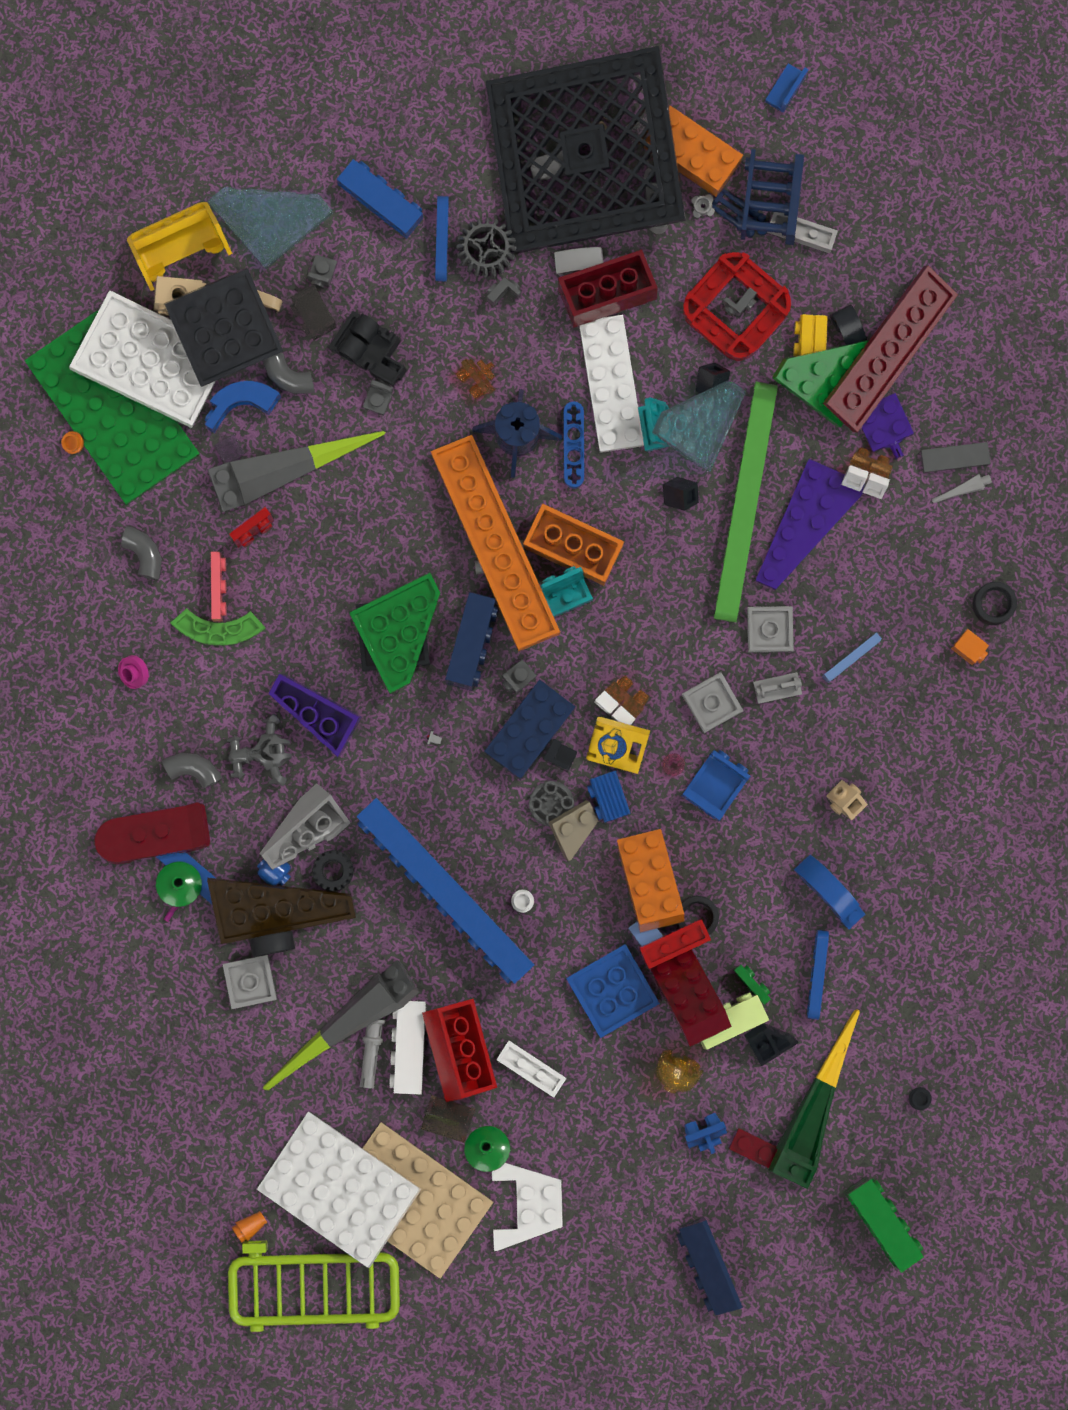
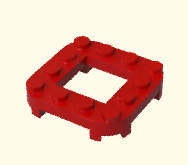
(713, 329)

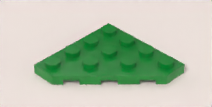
(816, 375)
(397, 628)

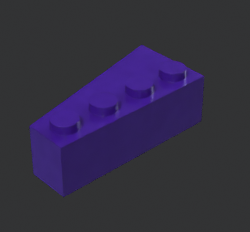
(317, 713)

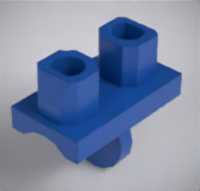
(709, 1136)

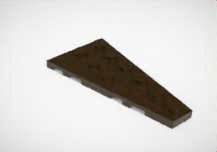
(259, 909)

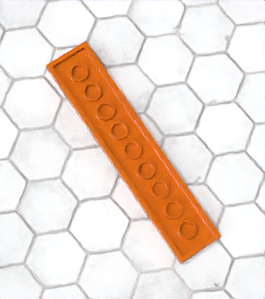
(495, 543)

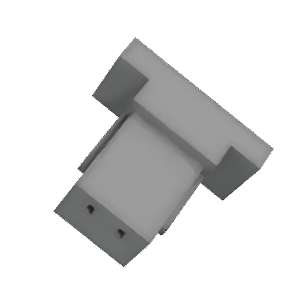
(433, 738)

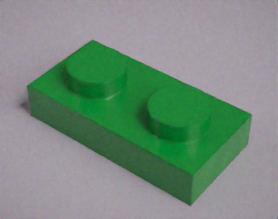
(746, 976)

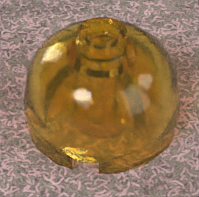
(677, 1073)

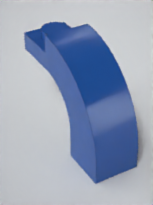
(239, 394)
(830, 891)

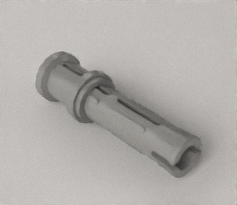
(372, 1041)

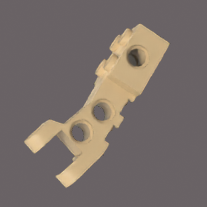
(168, 287)

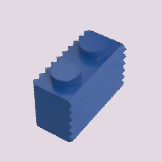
(609, 797)

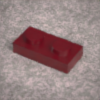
(753, 1148)

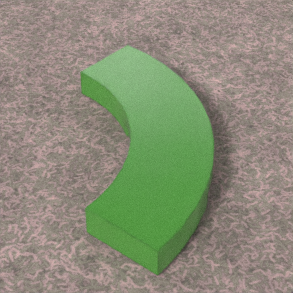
(217, 633)

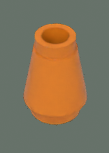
(249, 1226)

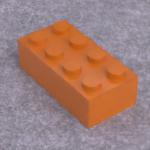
(701, 154)
(573, 544)
(650, 880)

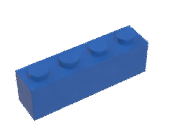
(380, 198)

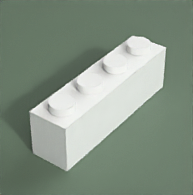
(409, 1049)

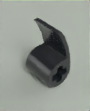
(849, 325)

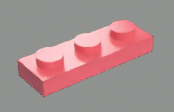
(218, 587)

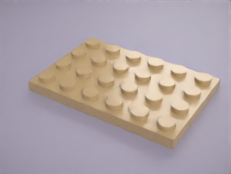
(442, 1211)

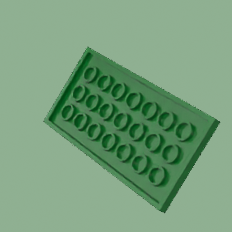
(123, 437)

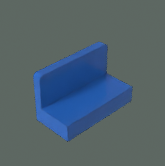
(786, 87)

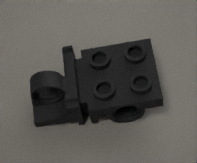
(369, 347)

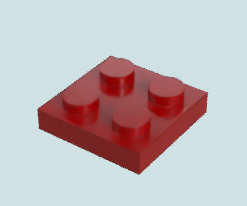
(258, 523)

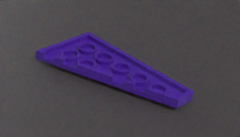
(811, 514)

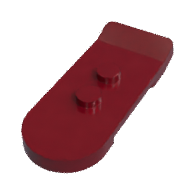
(153, 834)

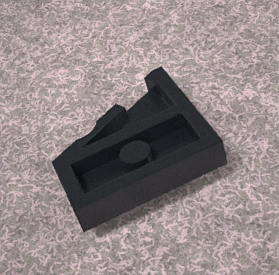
(769, 1042)

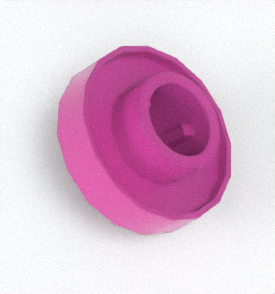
(133, 672)

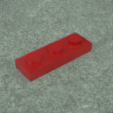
(674, 943)

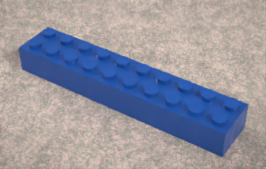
(445, 890)

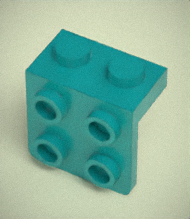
(648, 418)
(566, 591)

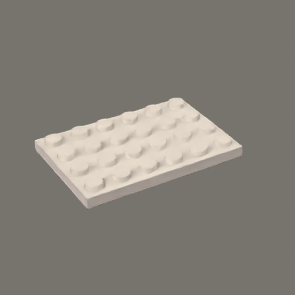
(141, 359)
(339, 1189)

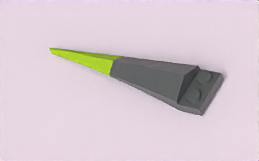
(253, 477)
(374, 1001)

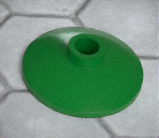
(182, 895)
(493, 1158)

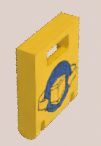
(613, 742)

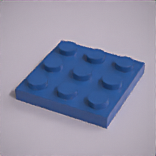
(612, 991)

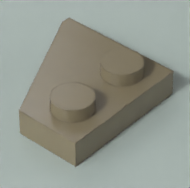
(573, 828)

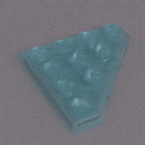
(269, 220)
(701, 423)

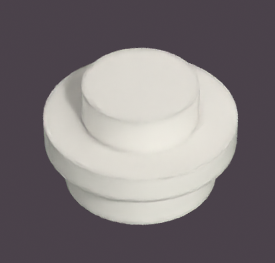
(522, 901)

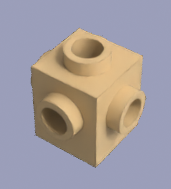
(845, 795)

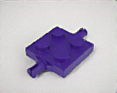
(887, 426)

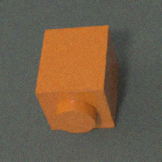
(971, 647)

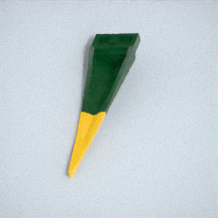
(802, 1140)

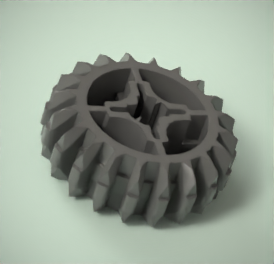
(494, 250)

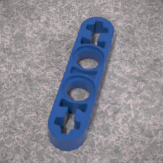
(442, 238)
(576, 445)
(818, 974)

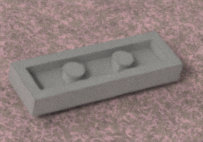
(808, 233)

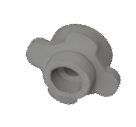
(707, 201)

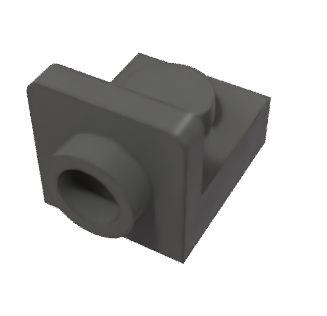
(322, 271)
(378, 397)
(518, 677)

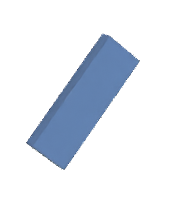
(851, 658)

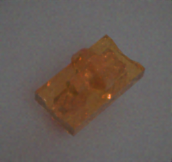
(471, 370)

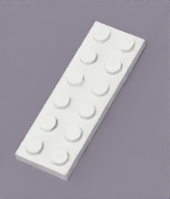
(611, 384)

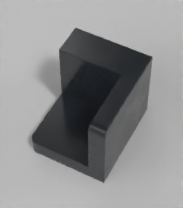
(711, 376)
(680, 493)
(560, 755)

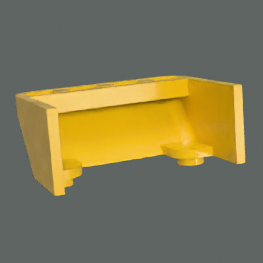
(176, 239)

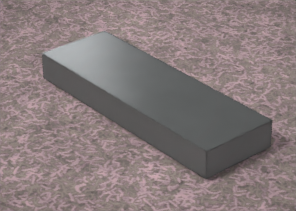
(955, 457)

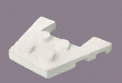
(537, 1205)

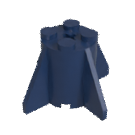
(526, 438)

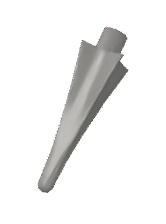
(974, 484)

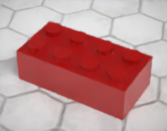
(459, 1050)

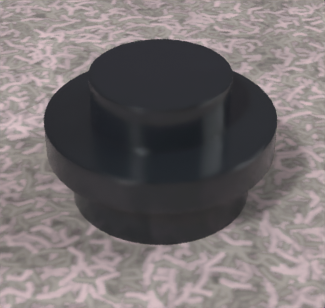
(920, 1098)

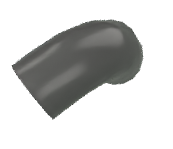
(286, 378)
(146, 550)
(192, 765)

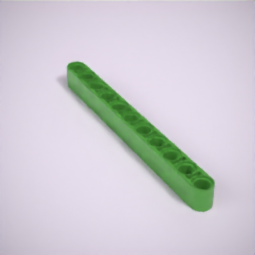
(745, 502)

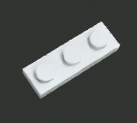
(531, 1068)

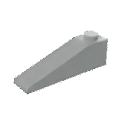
(309, 822)

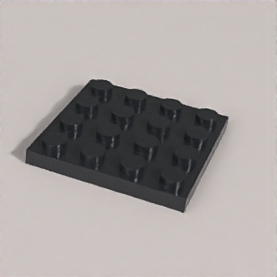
(223, 327)

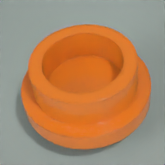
(72, 442)

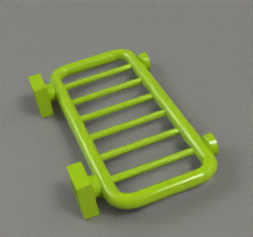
(255, 1258)

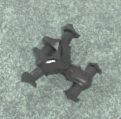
(268, 752)

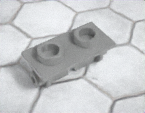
(778, 688)

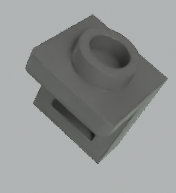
(496, 291)
(745, 303)

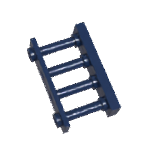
(789, 208)

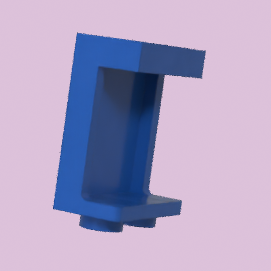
(716, 784)

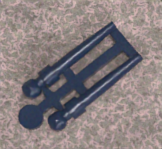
(754, 213)

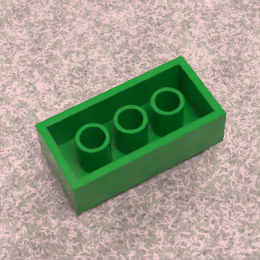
(886, 1228)

